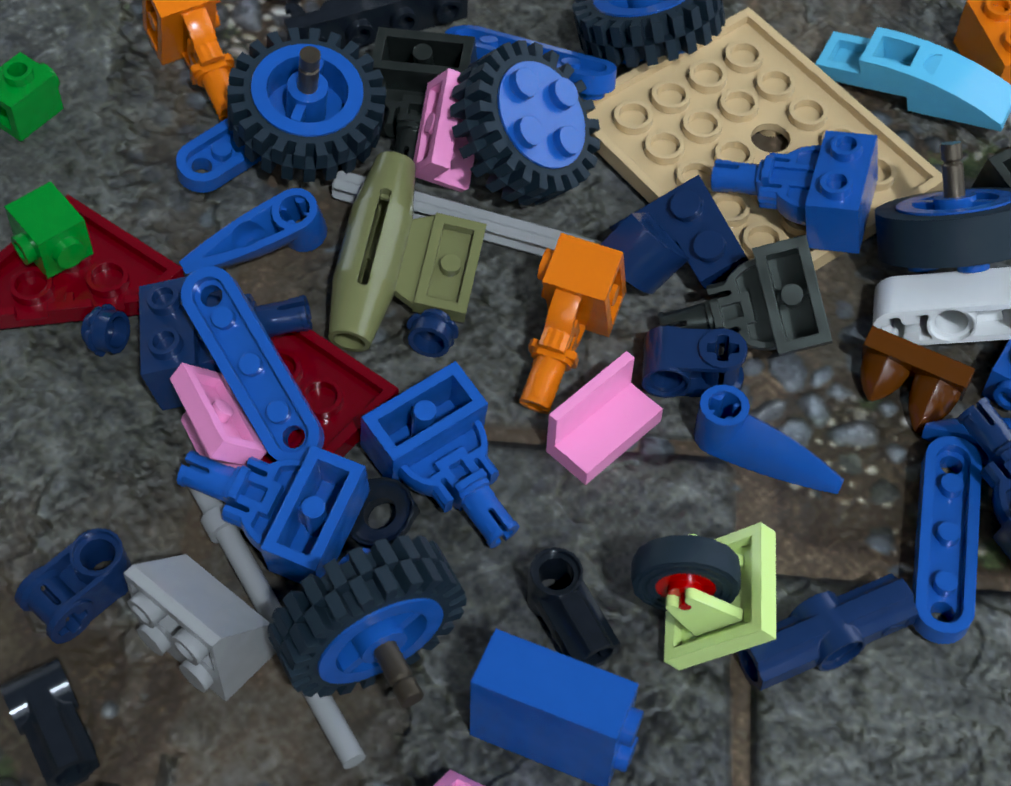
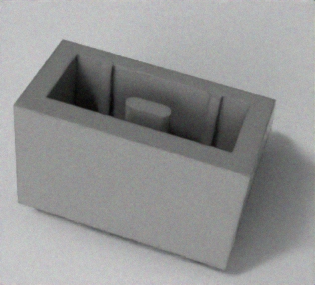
(198, 623)

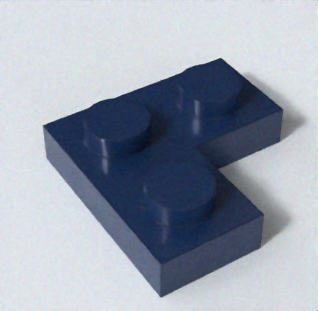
(698, 229)

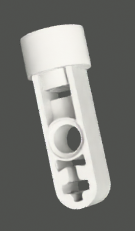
(945, 306)

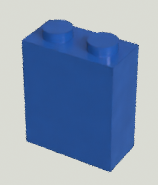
(554, 709)

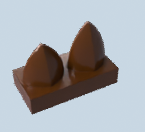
(936, 378)

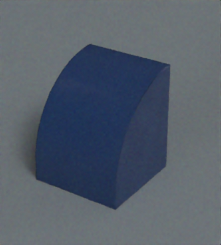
(647, 250)

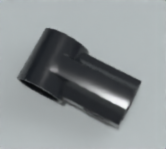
(570, 612)
(47, 715)

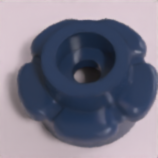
(105, 330)
(431, 332)

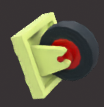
(713, 592)

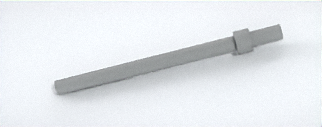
(265, 603)

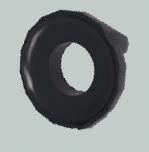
(385, 491)

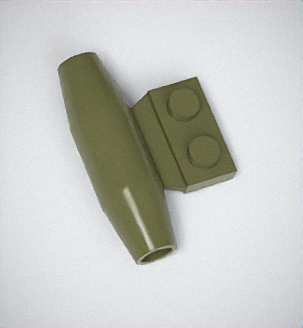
(391, 254)

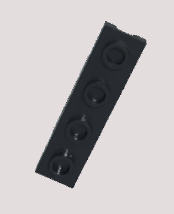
(361, 18)

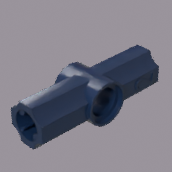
(830, 631)

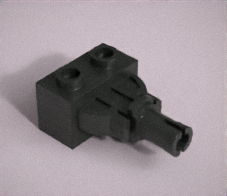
(407, 64)
(769, 301)

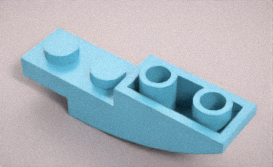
(927, 74)

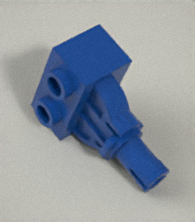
(813, 186)
(439, 448)
(288, 508)

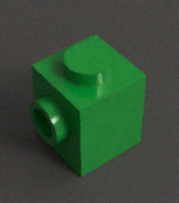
(27, 96)
(48, 230)

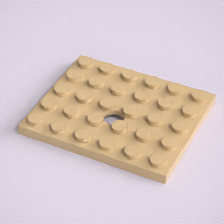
(706, 106)

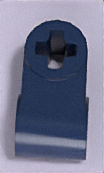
(688, 360)
(75, 586)

